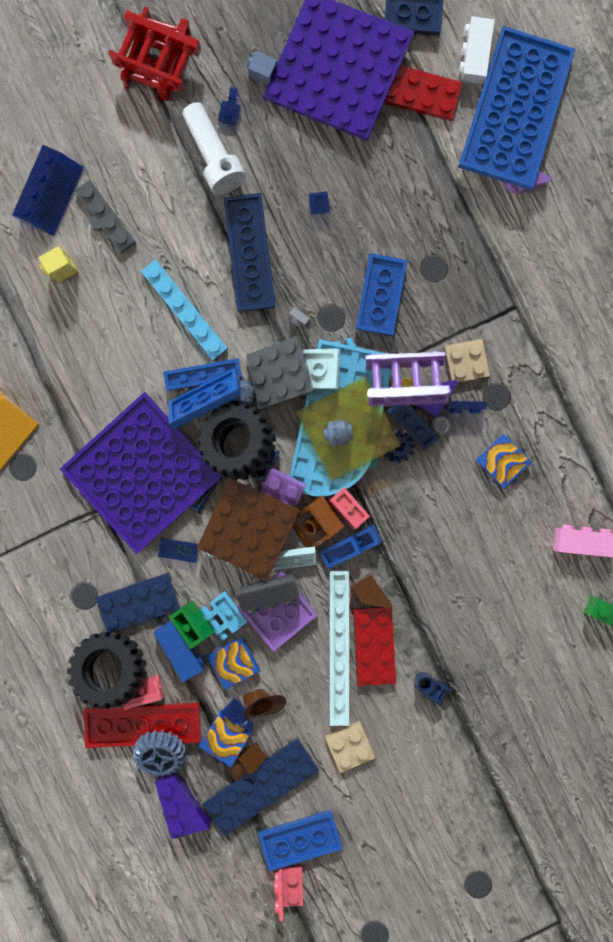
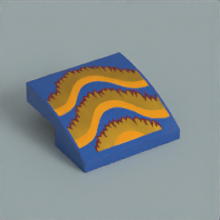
(503, 461)
(233, 663)
(224, 740)

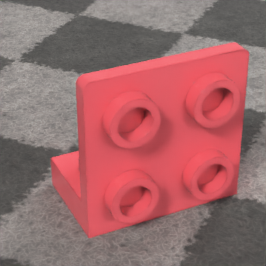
(288, 888)

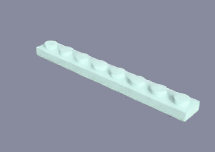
(339, 648)

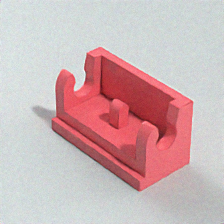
(348, 509)
(150, 692)

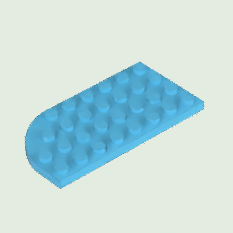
(306, 462)

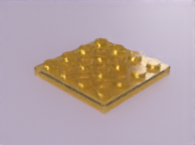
(369, 425)

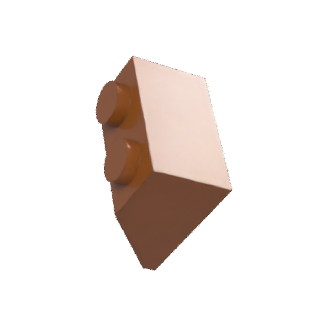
(317, 523)

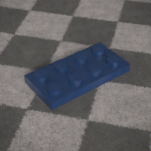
(138, 602)

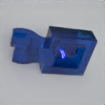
(230, 110)
(234, 714)

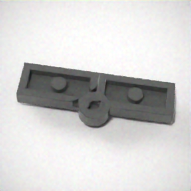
(104, 218)

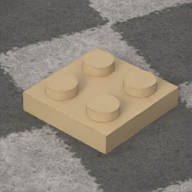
(467, 361)
(350, 746)

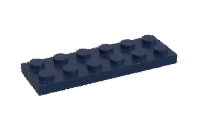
(249, 252)
(264, 786)

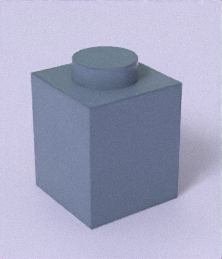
(261, 67)

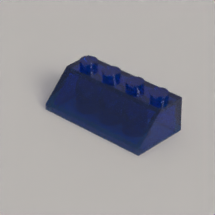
(47, 191)

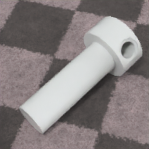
(223, 170)

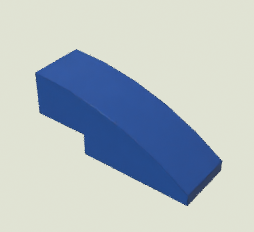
(350, 546)

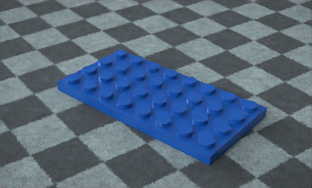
(516, 108)

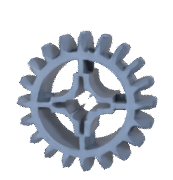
(159, 753)

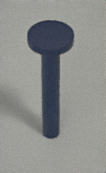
(204, 498)

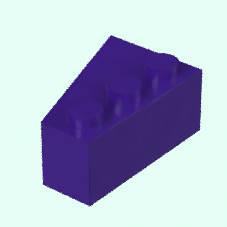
(180, 807)

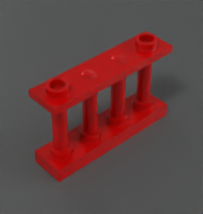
(155, 31)
(170, 65)

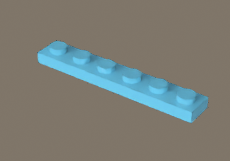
(184, 310)

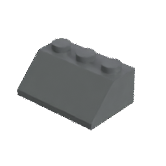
(268, 593)

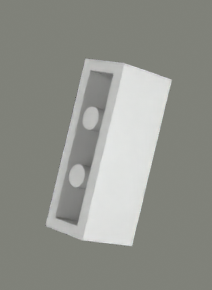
(476, 50)

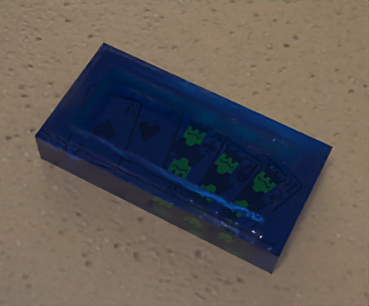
(178, 550)

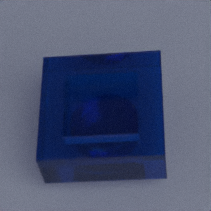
(319, 202)

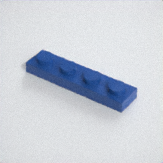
(198, 374)

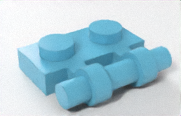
(228, 612)

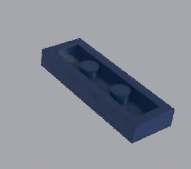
(414, 425)

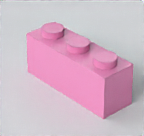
(583, 541)

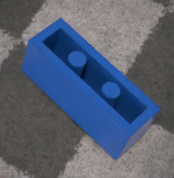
(184, 660)

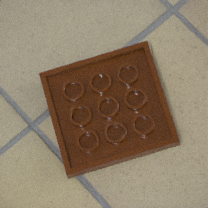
(248, 529)

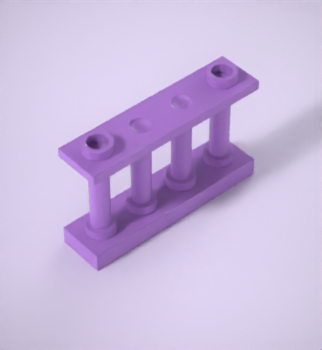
(407, 396)

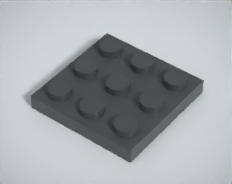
(280, 373)

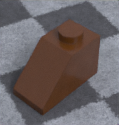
(369, 592)

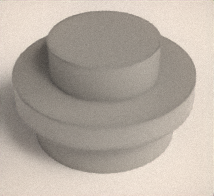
(440, 425)

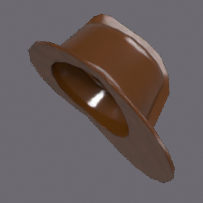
(261, 703)

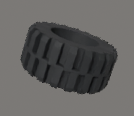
(216, 431)
(82, 670)

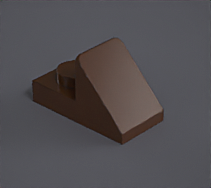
(247, 761)

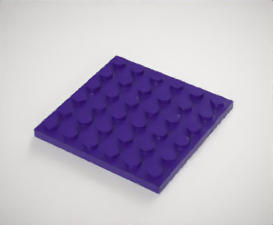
(338, 66)
(140, 473)

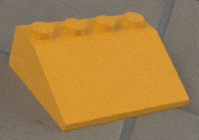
(14, 428)

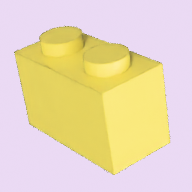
(57, 264)

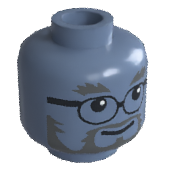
(247, 392)
(338, 433)

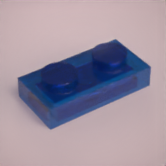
(474, 407)

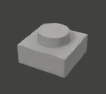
(299, 318)

